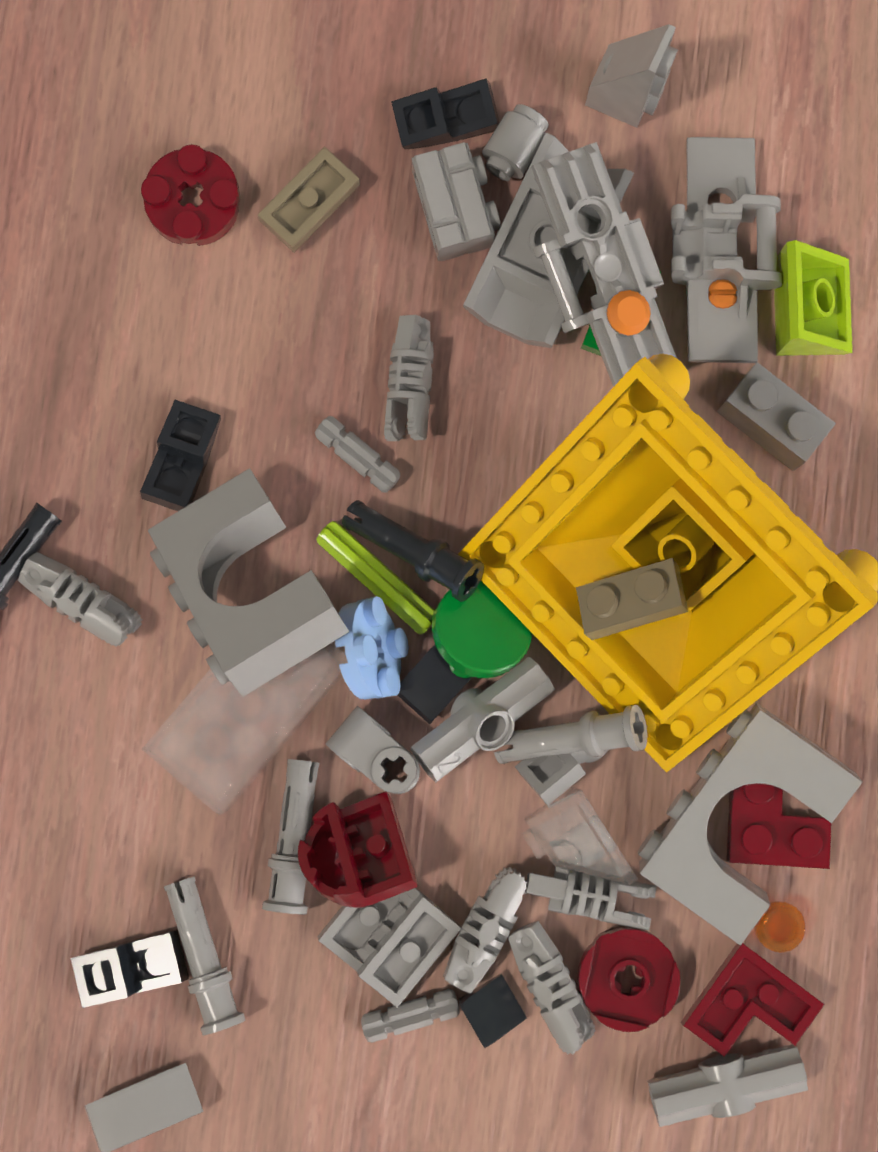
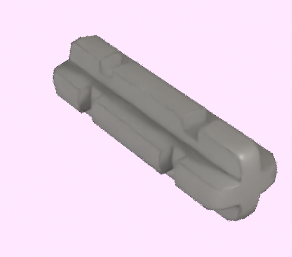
(357, 454)
(410, 1015)

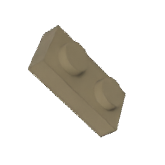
(309, 199)
(632, 599)

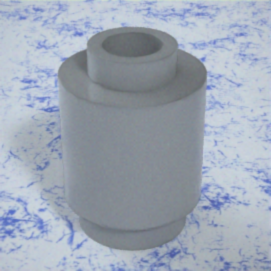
(515, 142)

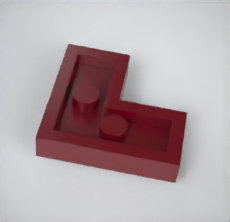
(766, 837)
(746, 988)

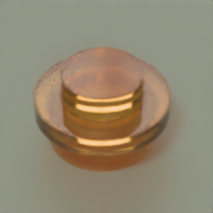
(780, 927)

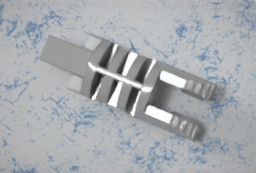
(409, 380)
(81, 601)
(589, 896)
(485, 930)
(552, 987)

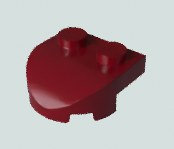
(357, 853)

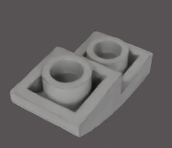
(143, 1108)

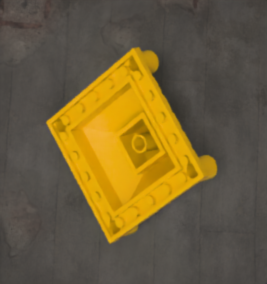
(651, 486)

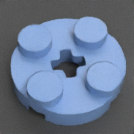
(371, 649)

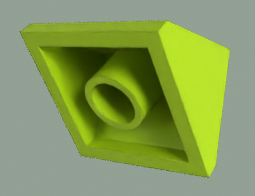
(812, 302)

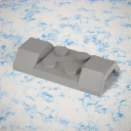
(513, 285)

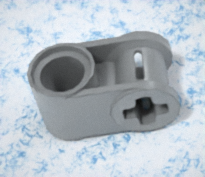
(369, 747)

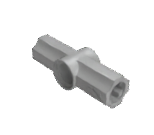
(482, 719)
(727, 1085)

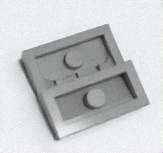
(391, 941)

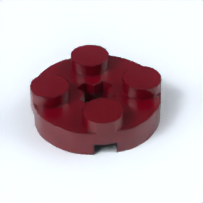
(184, 169)
(603, 993)

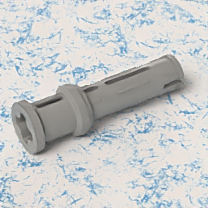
(591, 734)
(287, 879)
(209, 980)

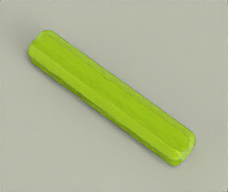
(376, 576)

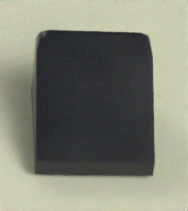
(492, 1010)

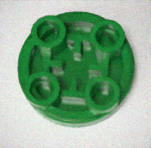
(479, 634)

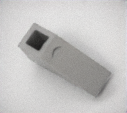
(633, 75)

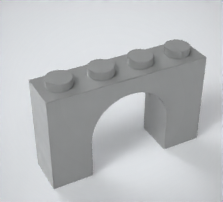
(249, 640)
(758, 752)

